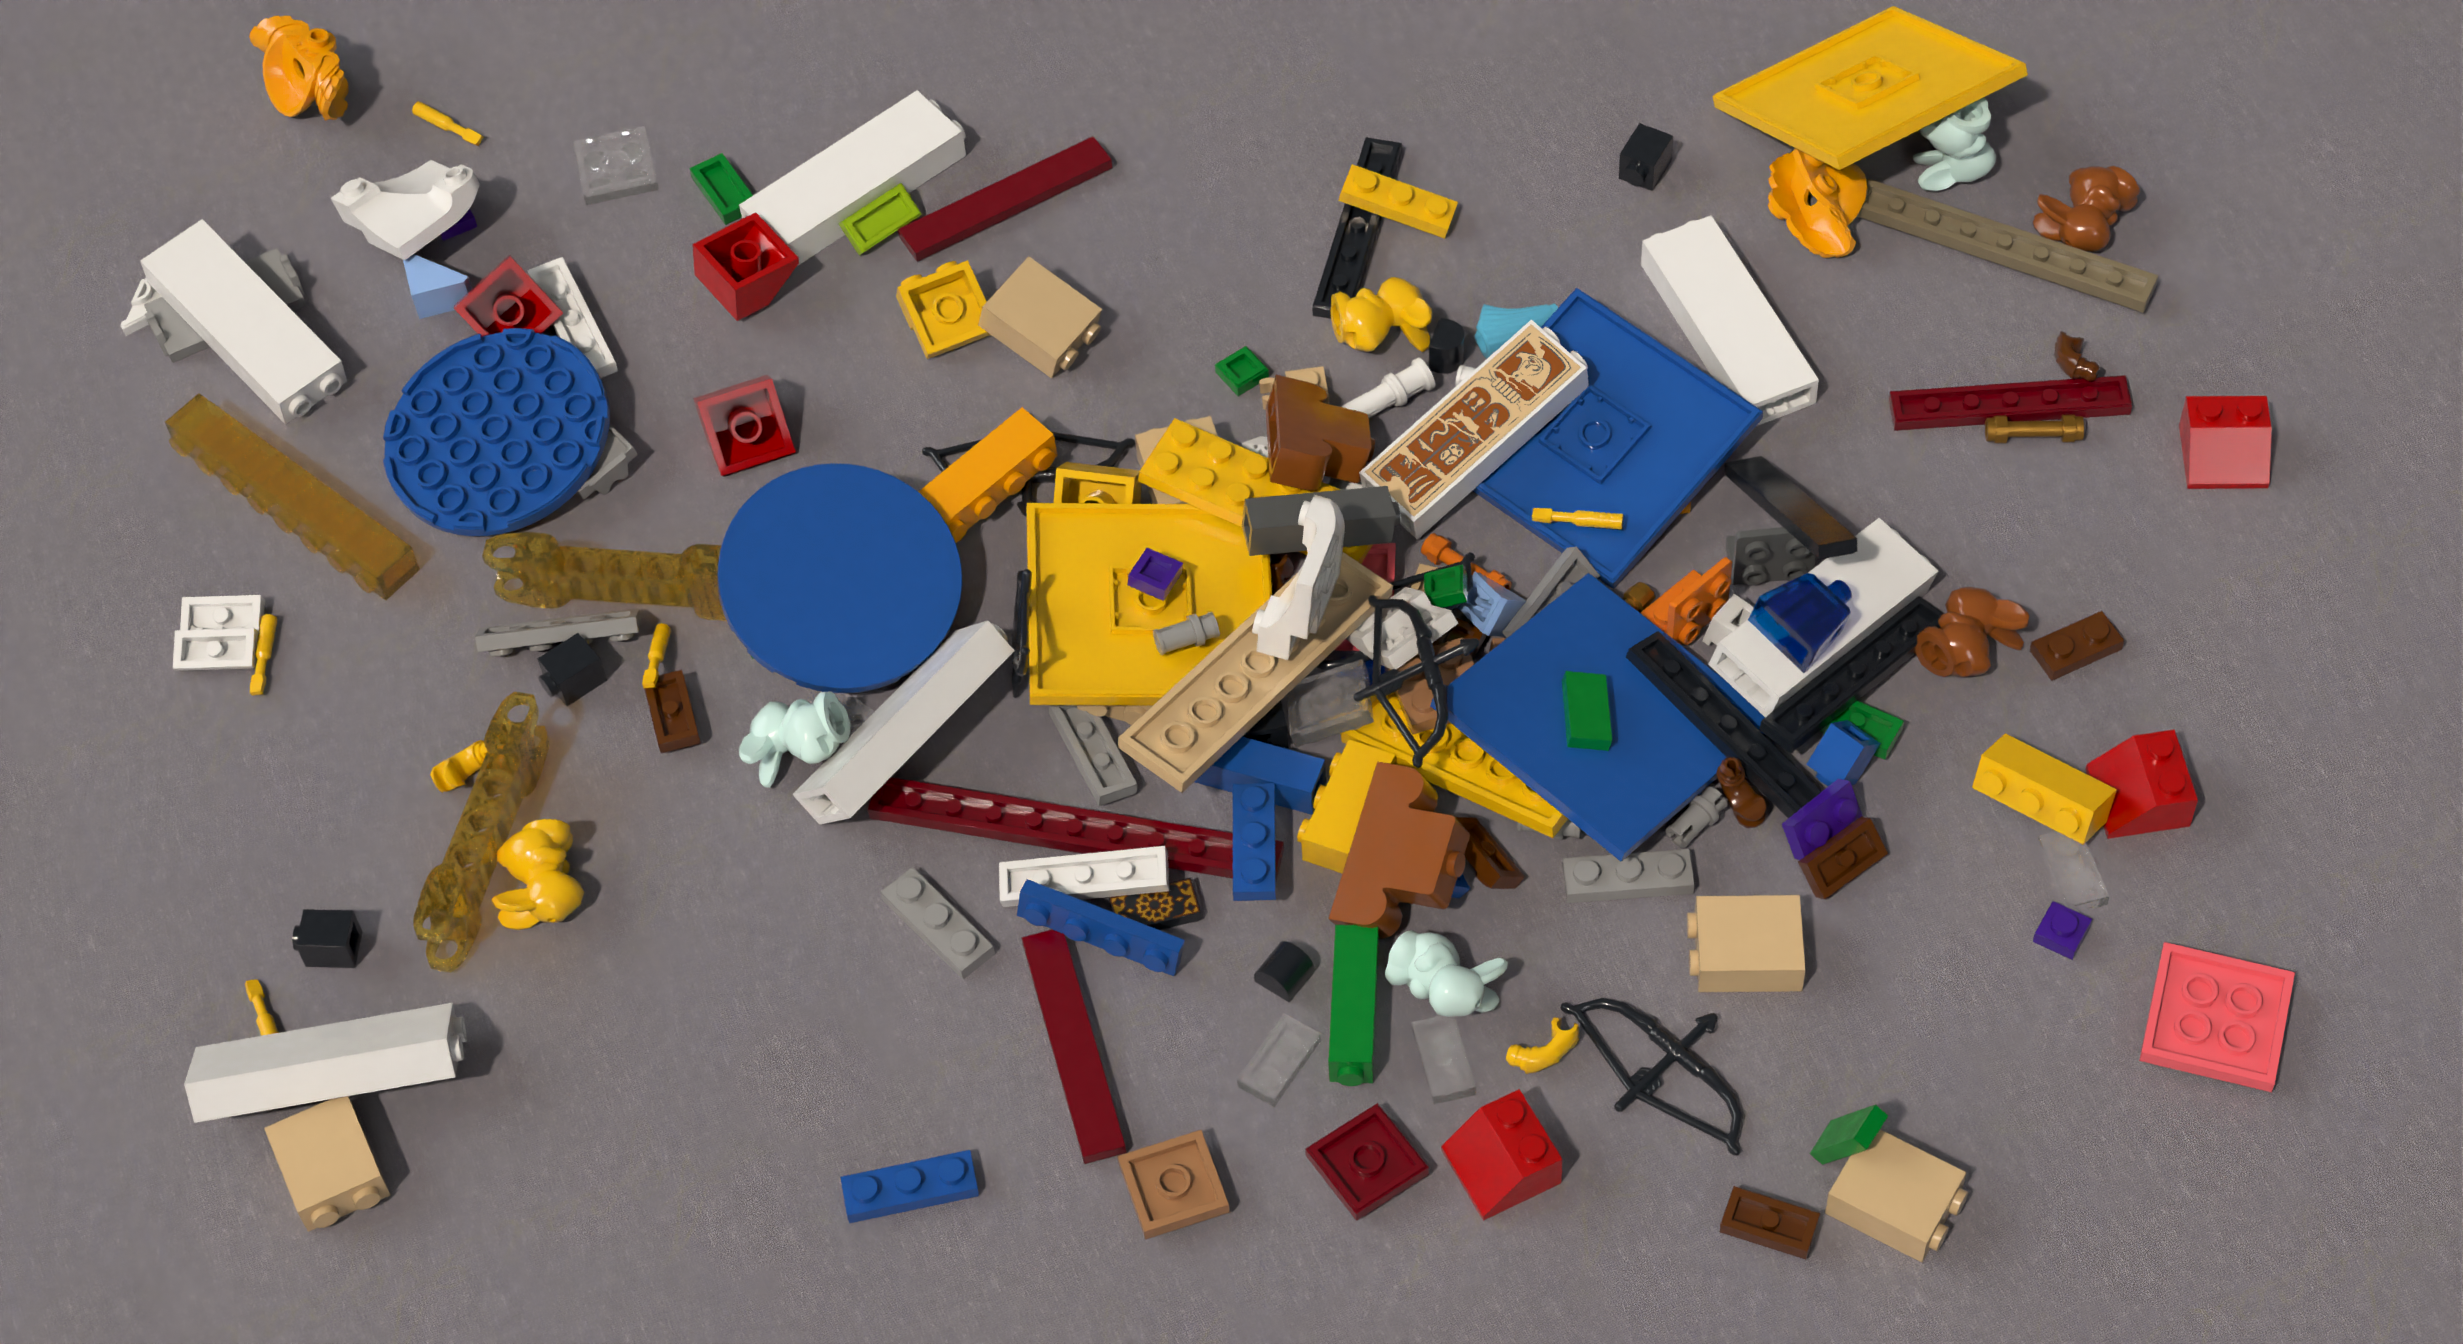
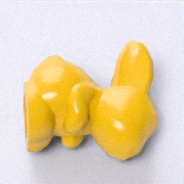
(1367, 318)
(538, 860)

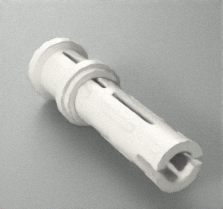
(1394, 389)

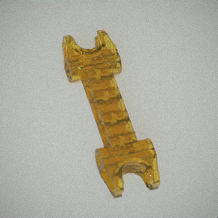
(563, 573)
(455, 891)

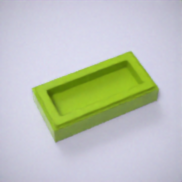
(879, 219)

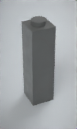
(1273, 526)

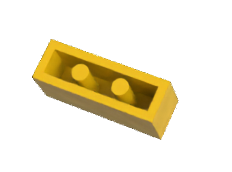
(2044, 788)
(1339, 804)

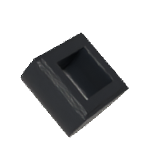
(1446, 347)
(1285, 970)

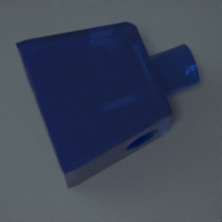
(1803, 617)

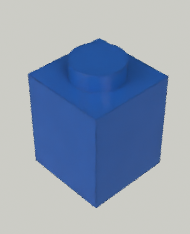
(1842, 753)

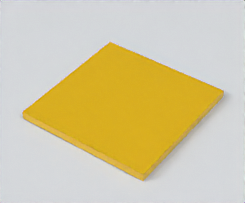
(1868, 86)
(1096, 632)

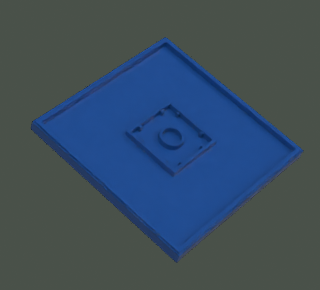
(1625, 446)
(1516, 714)

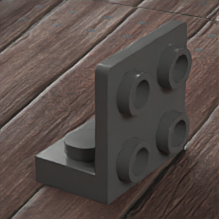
(1767, 556)

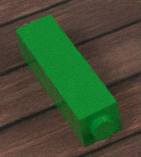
(1353, 1005)

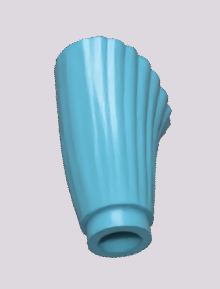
(1500, 324)

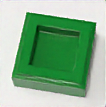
(1241, 370)
(1446, 586)

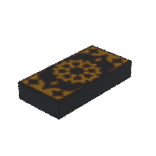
(1160, 909)

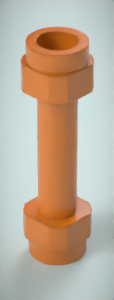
(1439, 550)

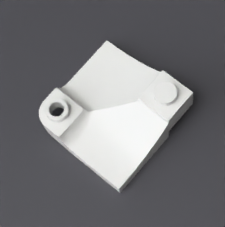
(408, 209)
(1306, 598)

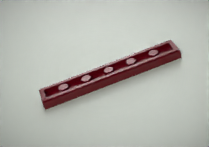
(1005, 198)
(2015, 400)
(1073, 1046)

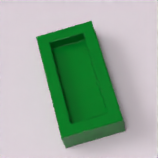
(721, 187)
(1586, 710)
(1848, 1134)

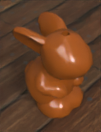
(2095, 198)
(1961, 642)

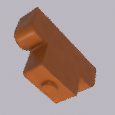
(1313, 437)
(1399, 853)

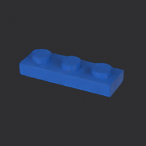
(1254, 842)
(909, 1186)

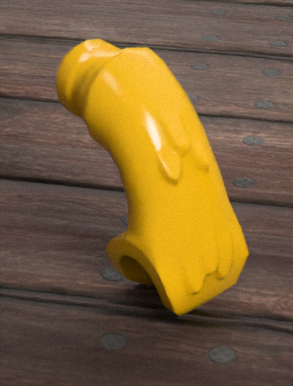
(457, 768)
(1538, 1058)

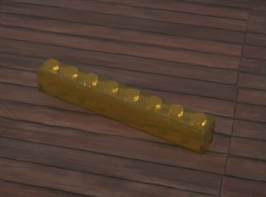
(292, 497)

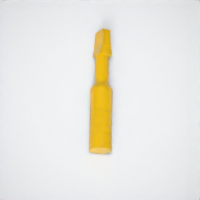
(445, 122)
(1580, 518)
(263, 653)
(656, 654)
(264, 1020)

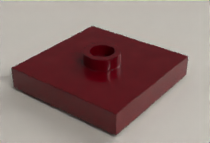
(1367, 1161)

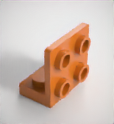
(1691, 602)

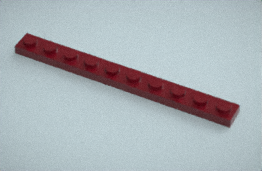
(1052, 825)

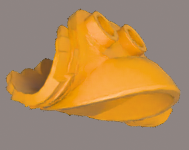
(300, 67)
(1839, 195)

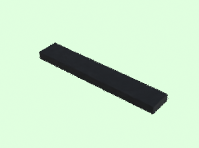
(1355, 232)
(1791, 507)
(1849, 677)
(1722, 723)

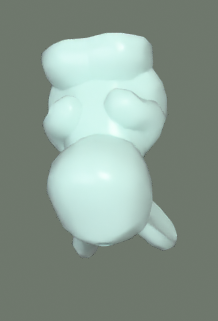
(1960, 147)
(803, 729)
(1434, 973)

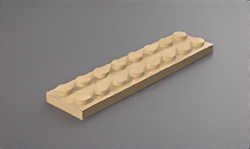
(1239, 685)

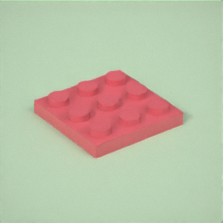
(2217, 1017)

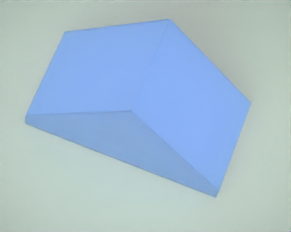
(433, 286)
(1490, 605)

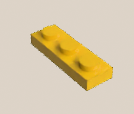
(1398, 201)

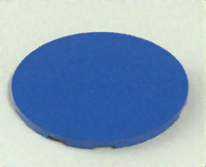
(496, 432)
(839, 577)

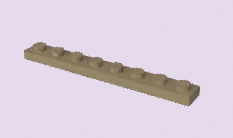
(2008, 246)

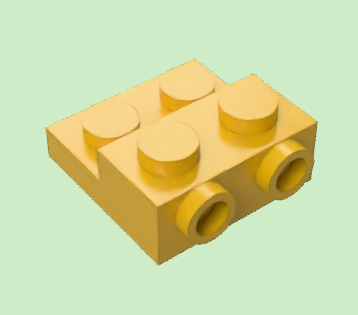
(943, 307)

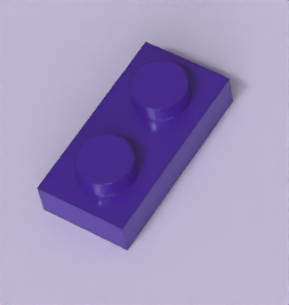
(1821, 818)

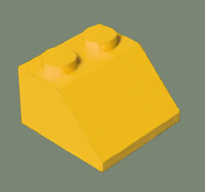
(1096, 484)

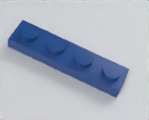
(1100, 928)

